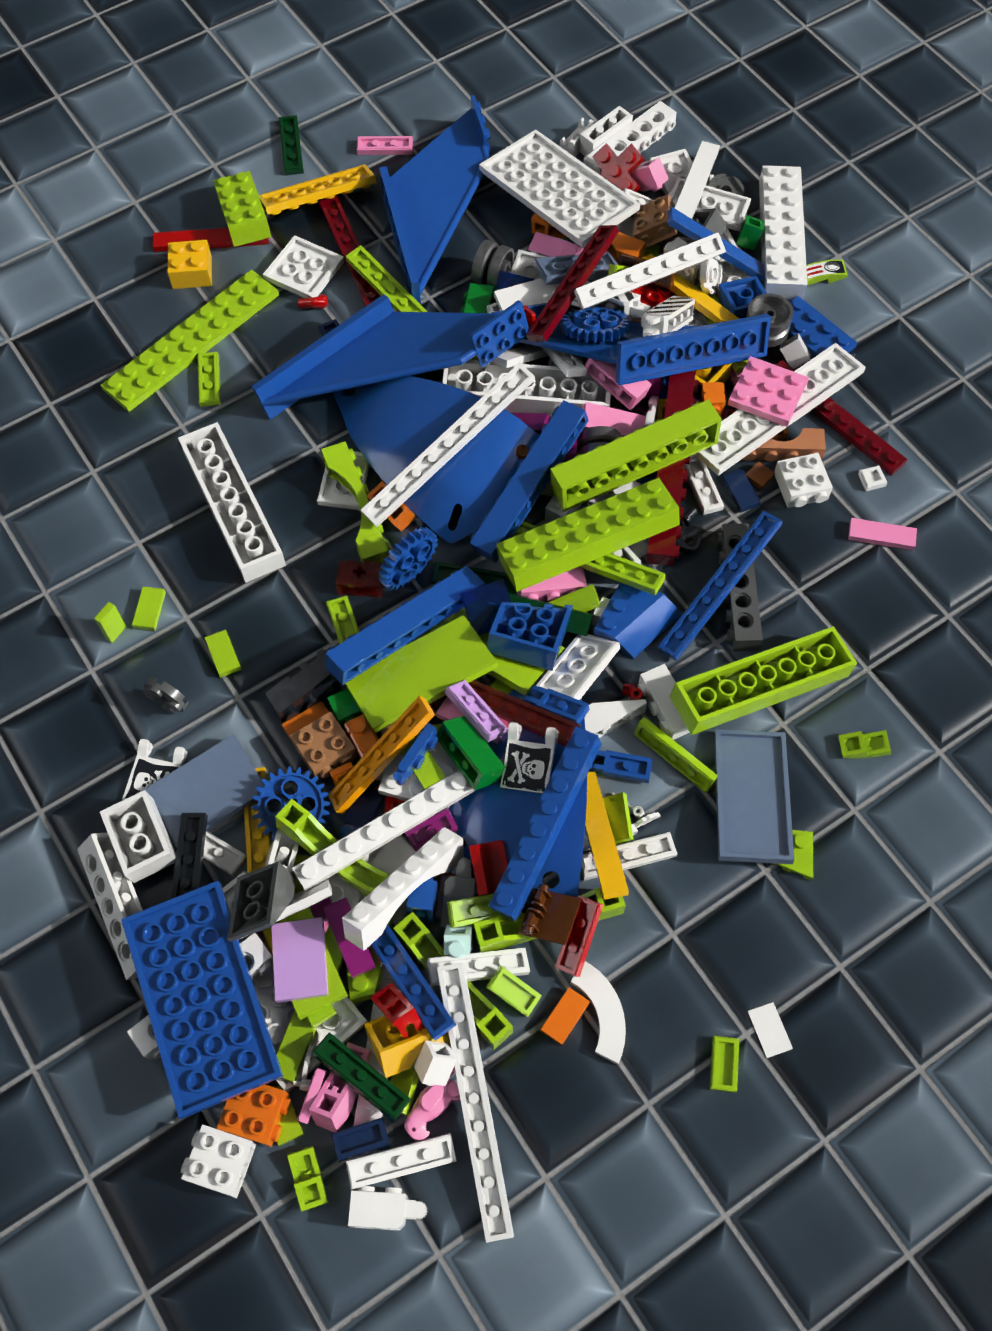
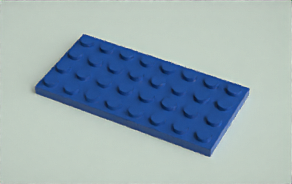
(200, 1000)

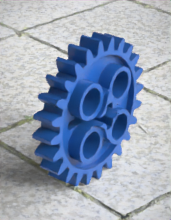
(595, 324)
(408, 558)
(305, 790)

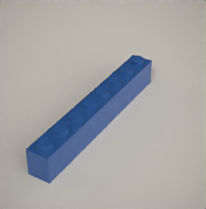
(529, 480)
(400, 626)
(545, 824)

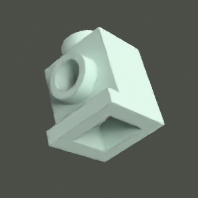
(456, 942)

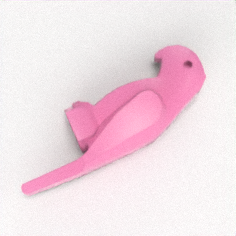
(429, 1105)

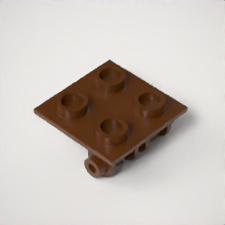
(550, 915)

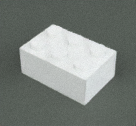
(138, 836)

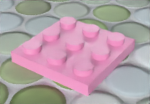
(768, 391)

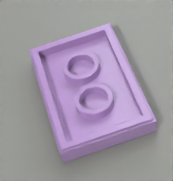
(299, 960)

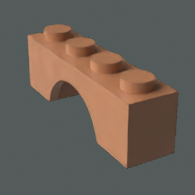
(808, 442)

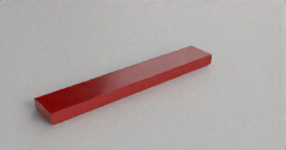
(216, 238)

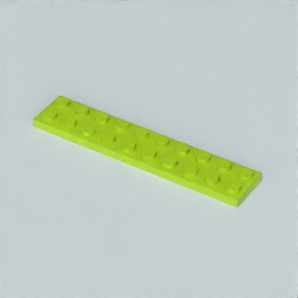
(193, 336)

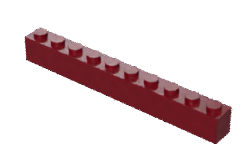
(679, 397)

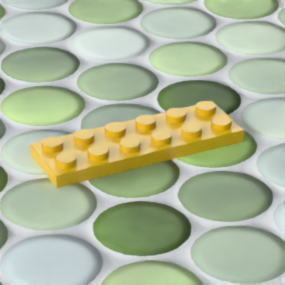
(316, 189)

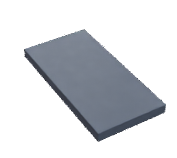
(211, 783)
(753, 797)

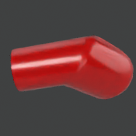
(314, 302)

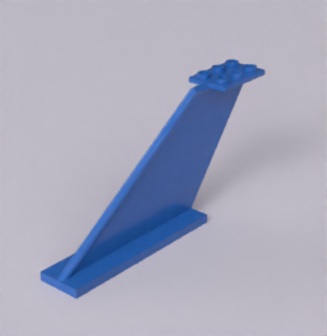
(432, 194)
(388, 346)
(666, 353)

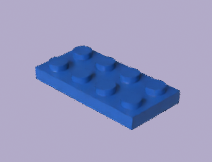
(816, 330)

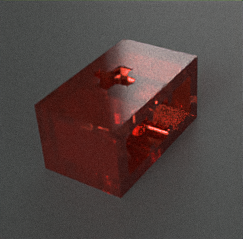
(359, 579)

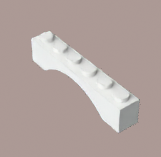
(372, 914)

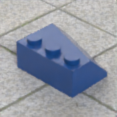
(635, 619)
(529, 633)

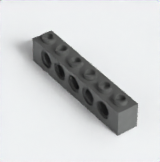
(748, 637)

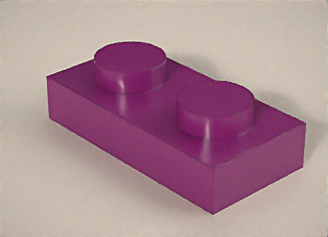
(427, 829)

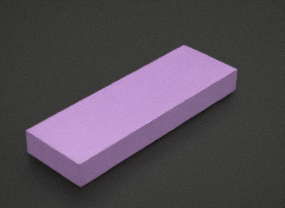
(476, 711)

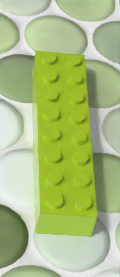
(635, 455)
(588, 534)
(762, 680)

